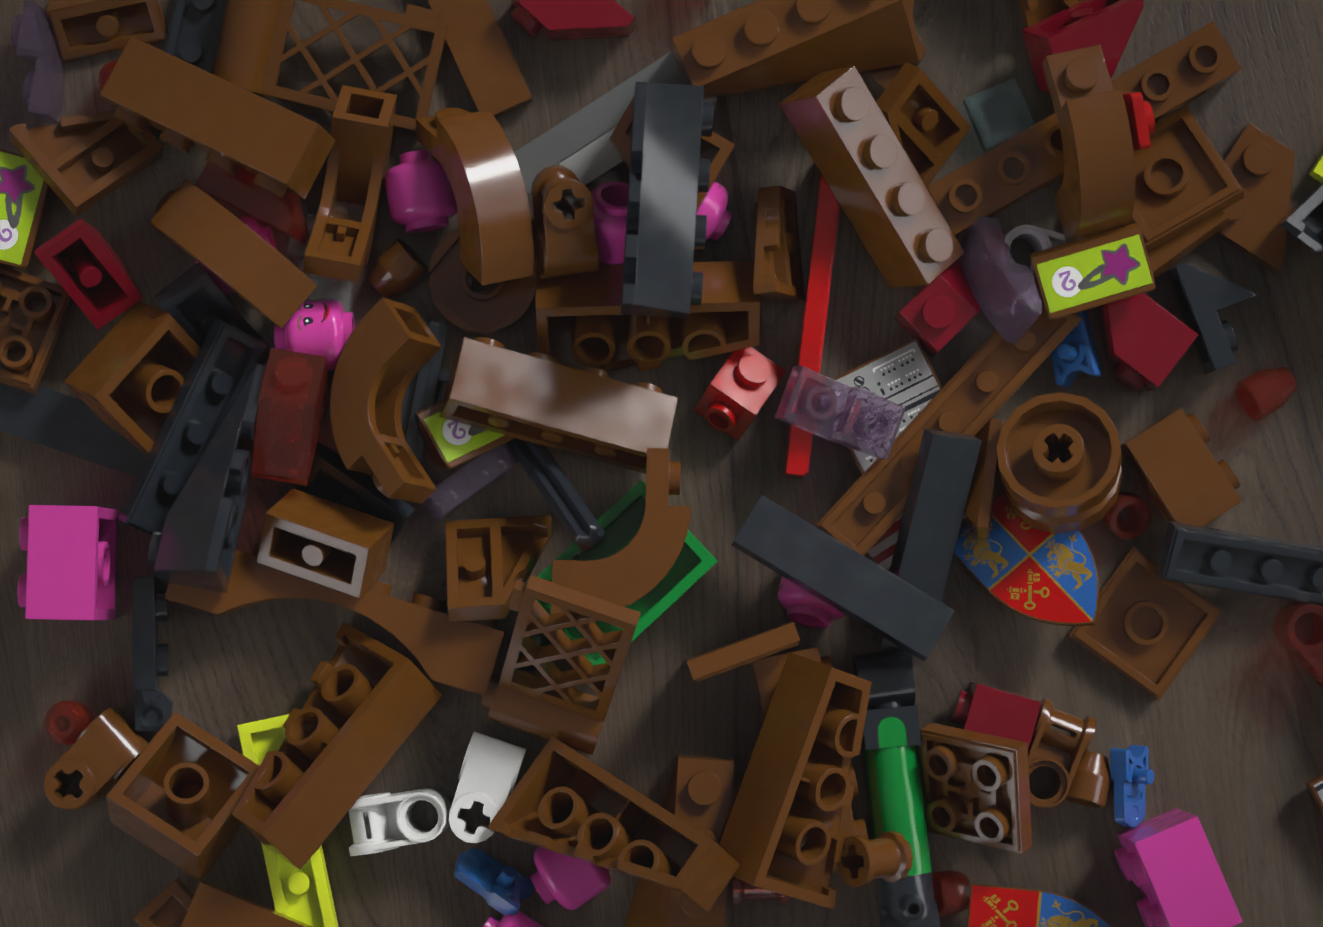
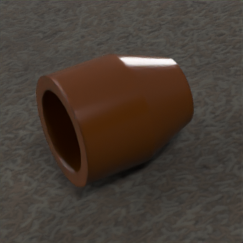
(397, 269)
(1091, 781)

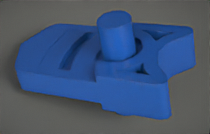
(1076, 354)
(1130, 773)
(495, 882)

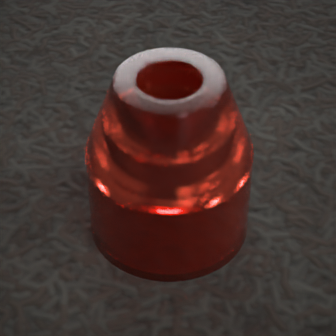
(1265, 391)
(79, 716)

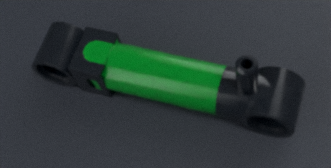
(896, 783)

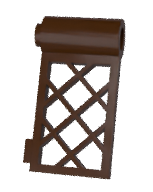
(257, 33)
(550, 702)

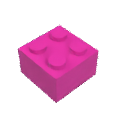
(69, 562)
(1176, 873)

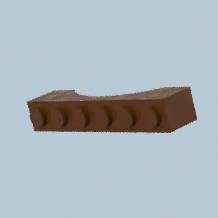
(450, 652)

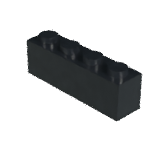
(663, 200)

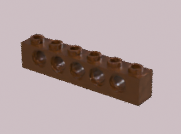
(1037, 155)

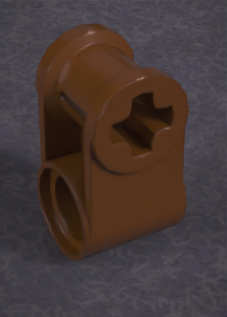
(563, 232)
(1057, 750)
(101, 755)

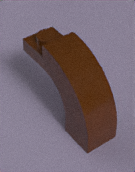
(1096, 144)
(353, 180)
(487, 192)
(232, 252)
(369, 394)
(648, 556)

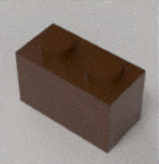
(1180, 470)
(325, 542)

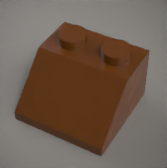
(136, 374)
(182, 795)

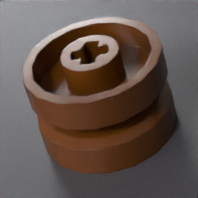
(1059, 462)

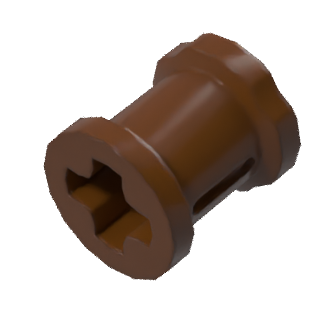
(883, 858)

